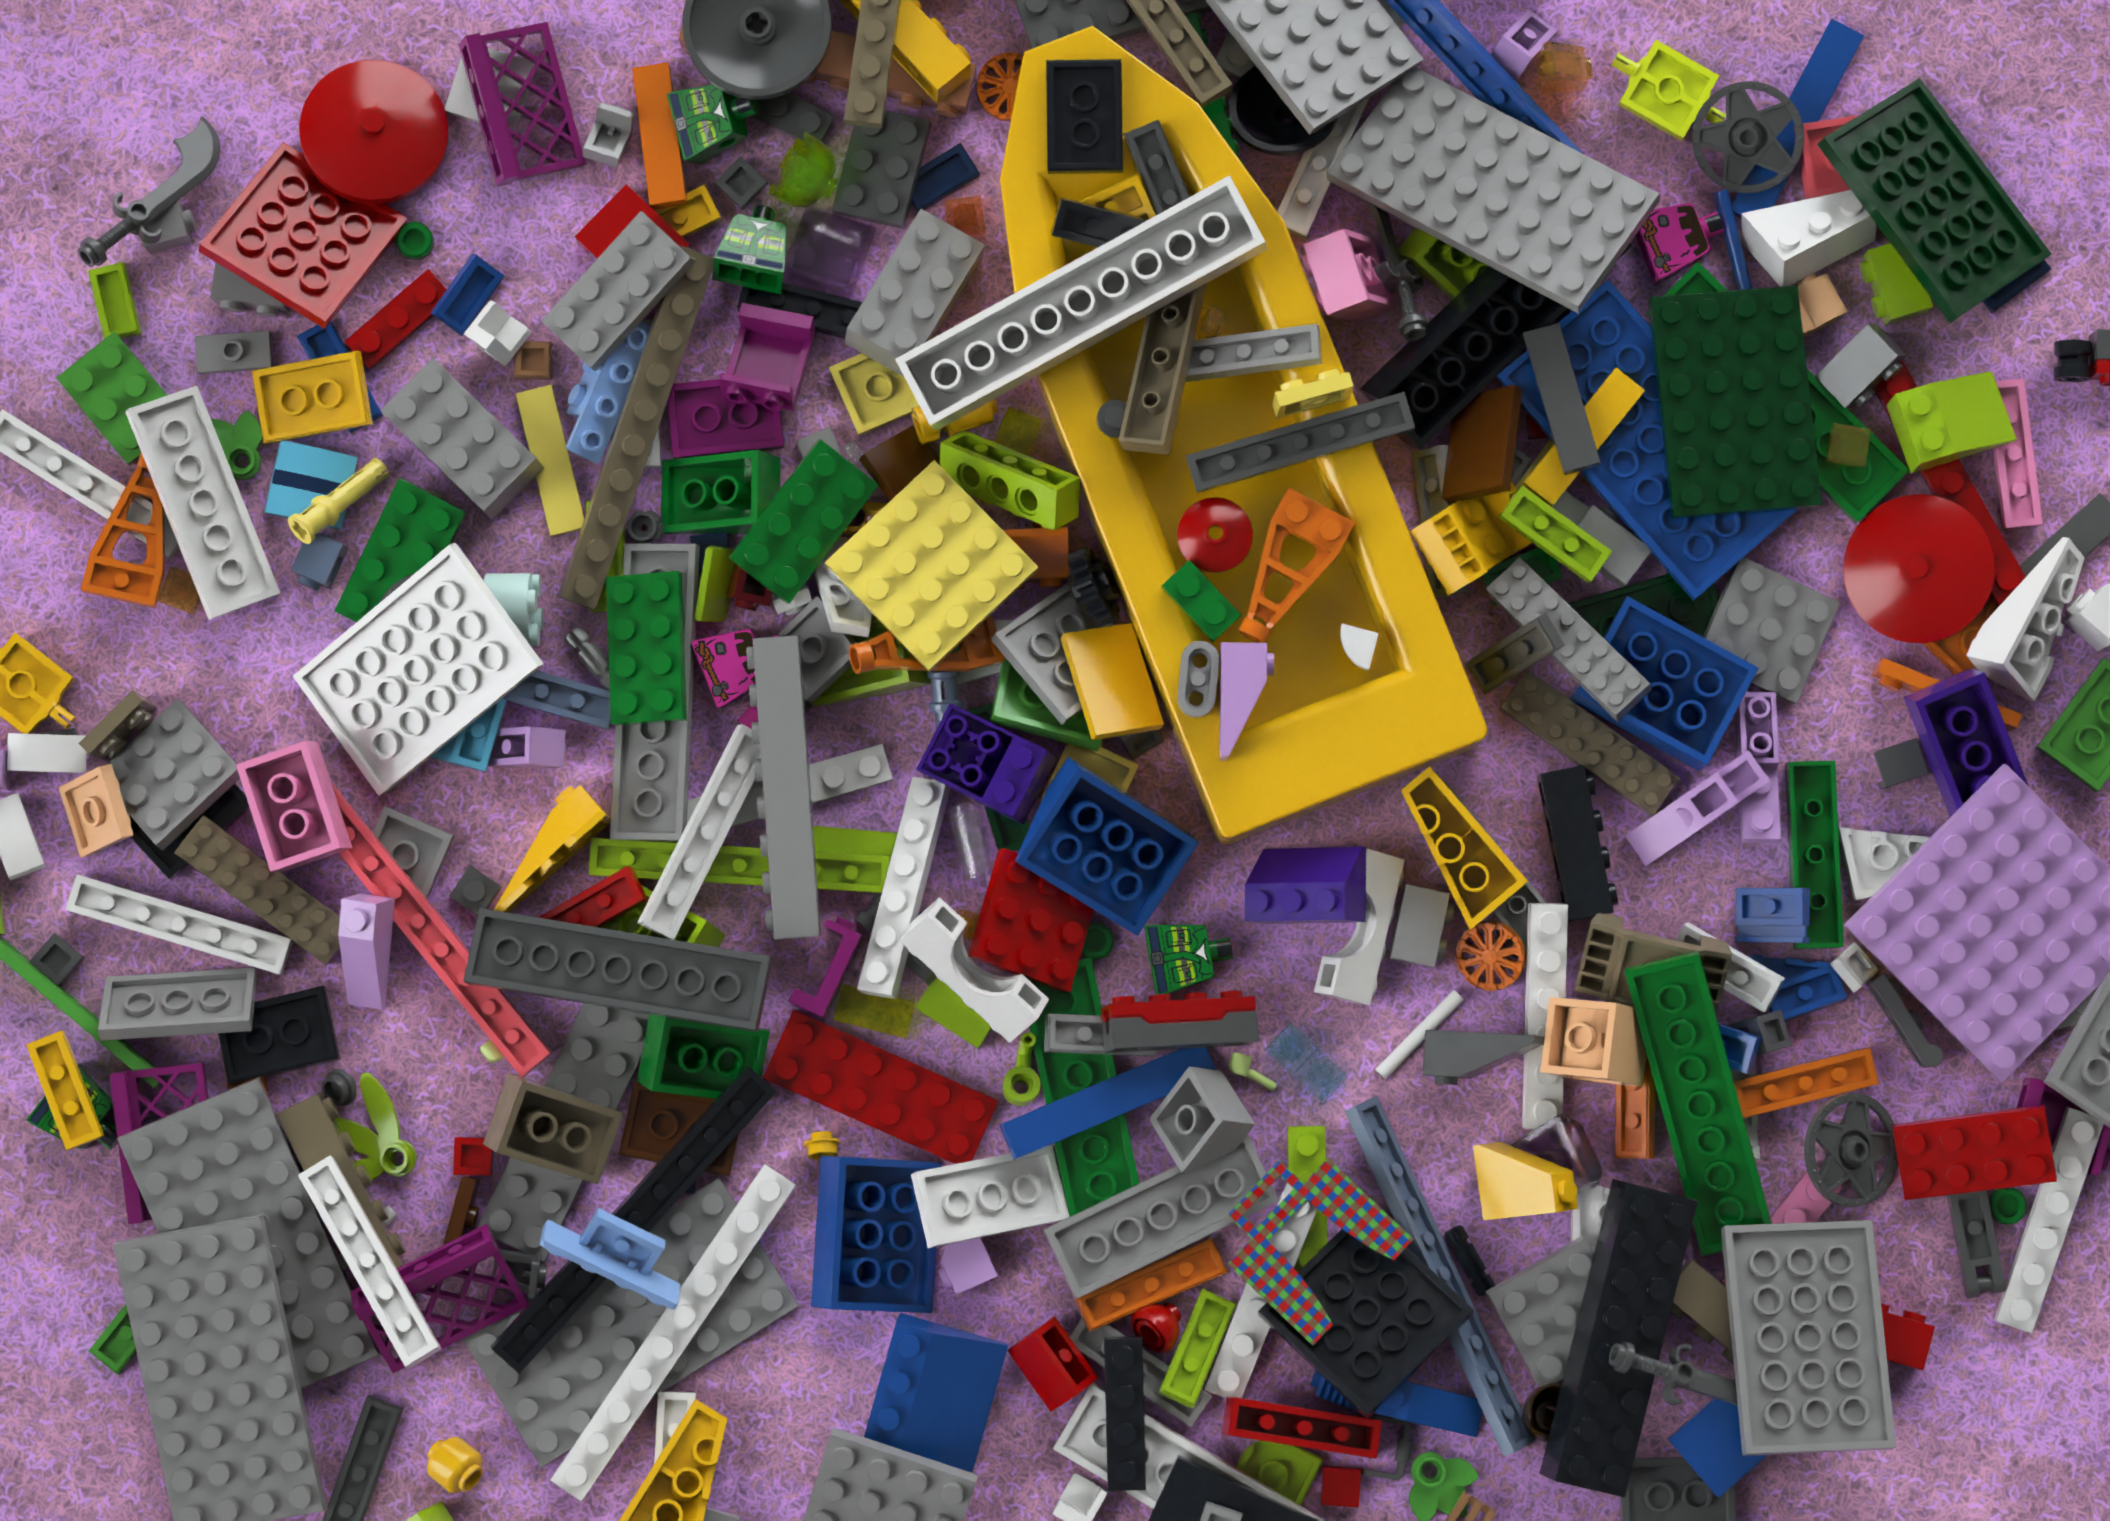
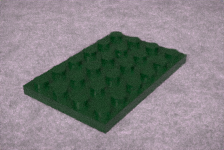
(1934, 199)
(1734, 402)

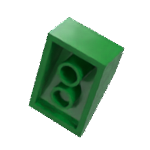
(717, 492)
(697, 1056)

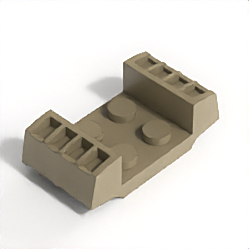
(1613, 949)

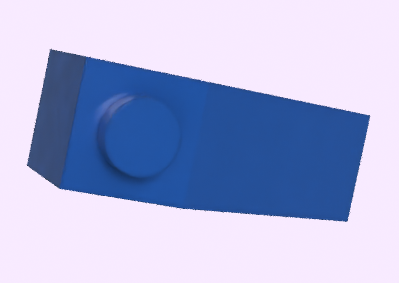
(1433, 1408)

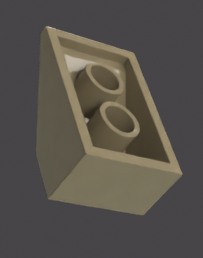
(552, 1129)

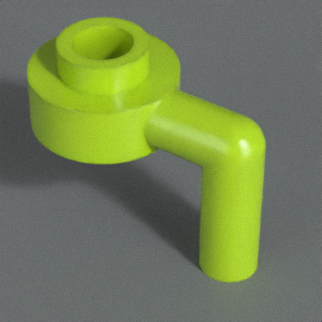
(1022, 1074)

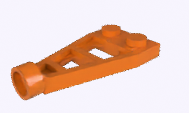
(1315, 525)
(122, 579)
(974, 653)

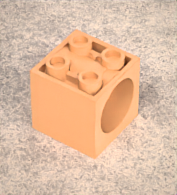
(1593, 1042)

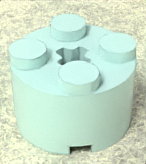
(519, 598)

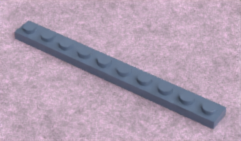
(1414, 1216)

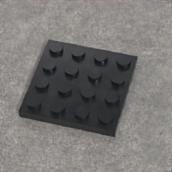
(1383, 1319)

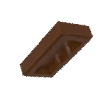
(463, 1213)

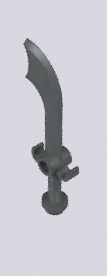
(198, 159)
(1398, 277)
(1674, 1375)

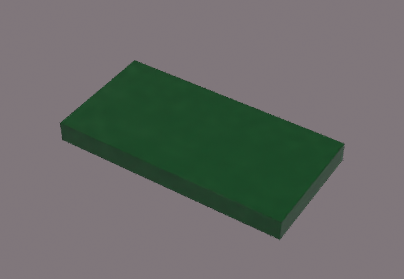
(1659, 594)

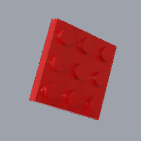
(1030, 926)

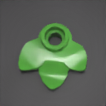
(240, 440)
(1441, 1490)

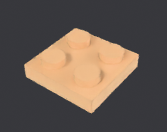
(96, 810)

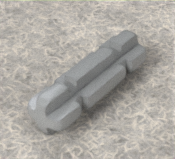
(590, 655)

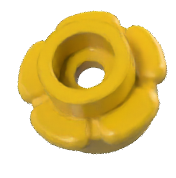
(821, 1144)

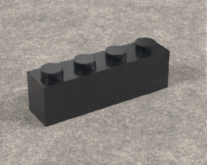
(1576, 843)

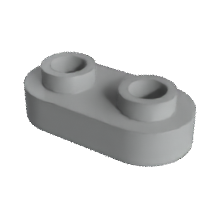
(1198, 679)

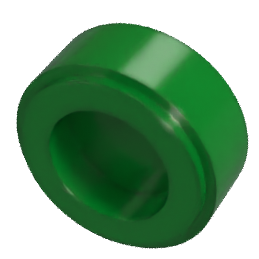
(415, 241)
(1097, 941)
(2007, 1205)

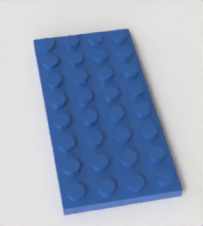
(1632, 458)

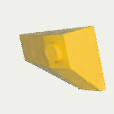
(560, 838)
(684, 1471)

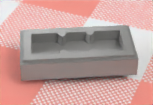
(233, 352)

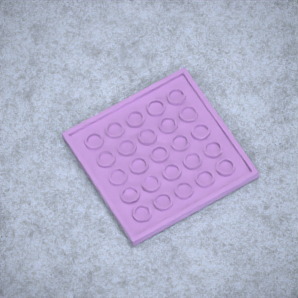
(1995, 923)

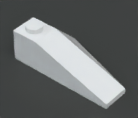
(2020, 632)

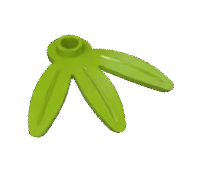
(387, 1143)

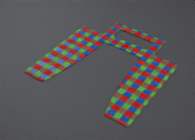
(1273, 1275)

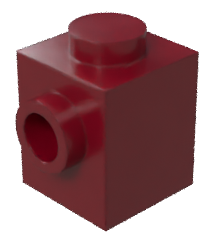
(747, 590)

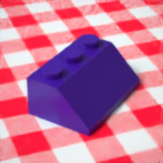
(1307, 886)

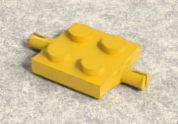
(31, 686)

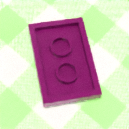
(712, 424)

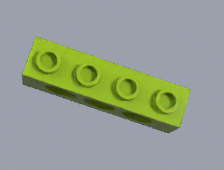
(1011, 480)

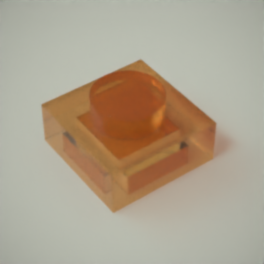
(966, 215)

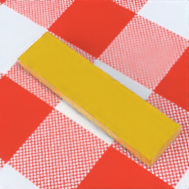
(1603, 413)

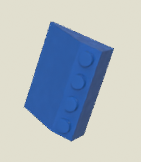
(1691, 683)
(1104, 846)
(871, 1238)
(936, 1391)

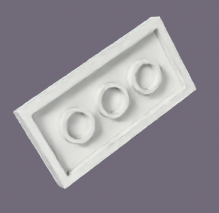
(989, 1197)

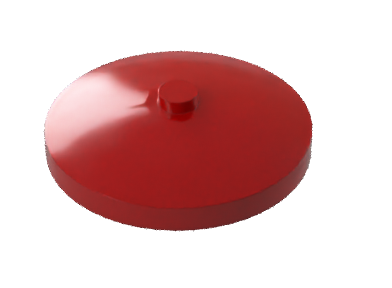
(373, 132)
(1919, 568)

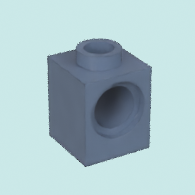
(319, 562)

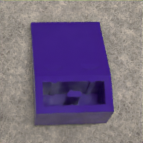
(987, 763)

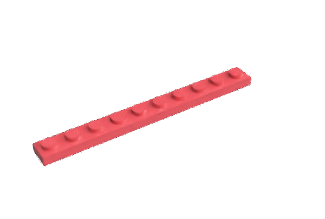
(439, 945)

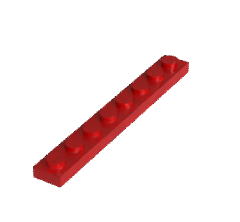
(1954, 484)

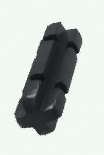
(1469, 1259)

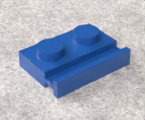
(1772, 915)

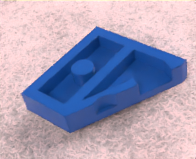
(1805, 987)

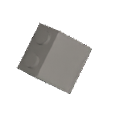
(1201, 1119)

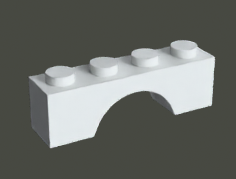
(1354, 969)
(1004, 1002)

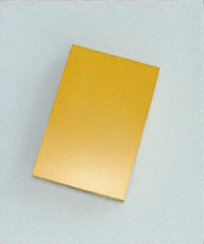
(312, 397)
(1111, 681)

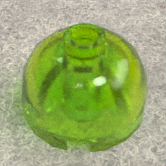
(805, 173)

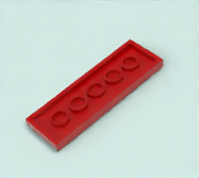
(880, 1089)

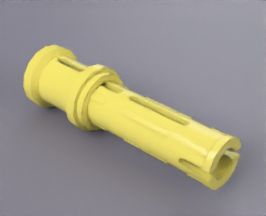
(327, 509)

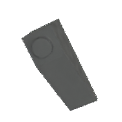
(1468, 1054)

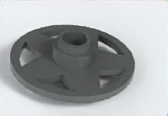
(1748, 137)
(1850, 1150)

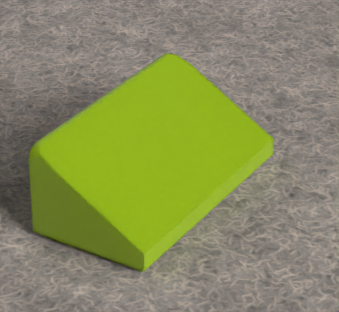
(714, 584)

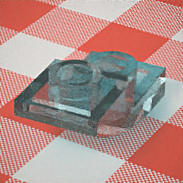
(1306, 1063)

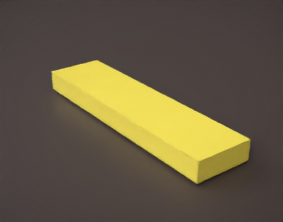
(548, 445)

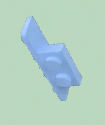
(601, 397)
(615, 1252)

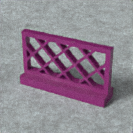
(490, 102)
(129, 1117)
(433, 1270)

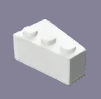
(1806, 234)

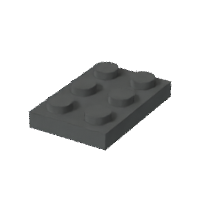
(882, 170)
(1672, 1492)

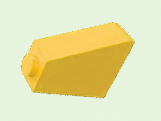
(1521, 1183)

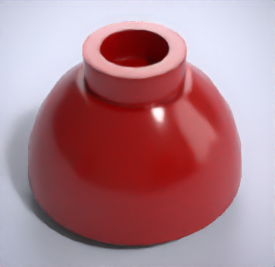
(1157, 1326)

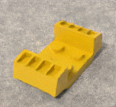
(1468, 539)

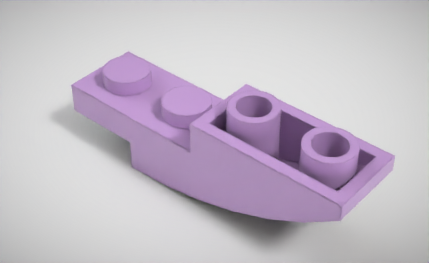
(1759, 734)
(1697, 808)

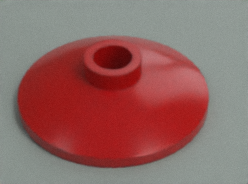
(1212, 554)

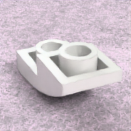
(45, 753)
(17, 840)

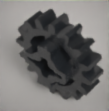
(1093, 586)

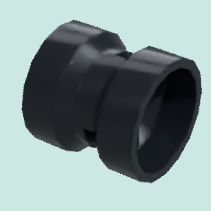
(2072, 360)

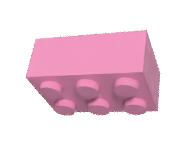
(1346, 276)
(294, 806)

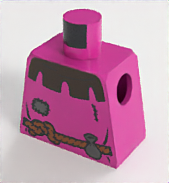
(1676, 239)
(725, 664)

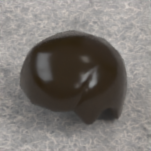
(1536, 1415)

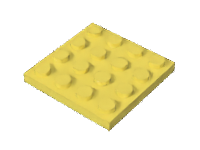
(931, 565)

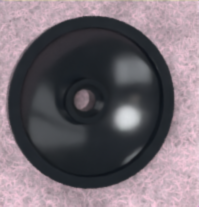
(1258, 114)

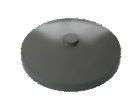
(757, 44)

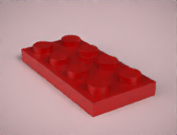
(1974, 1152)

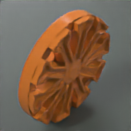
(1005, 85)
(1491, 955)

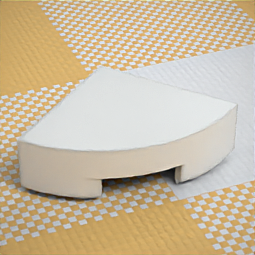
(1358, 645)

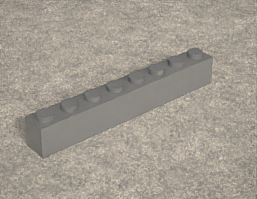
(785, 787)

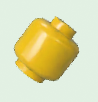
(454, 1465)

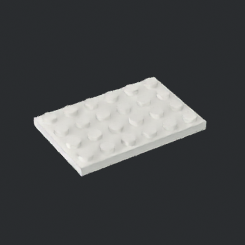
(417, 669)

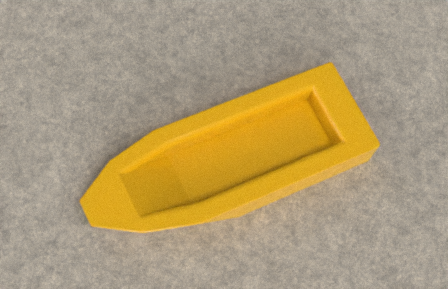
(1321, 719)

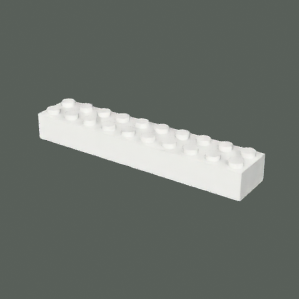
(1082, 303)

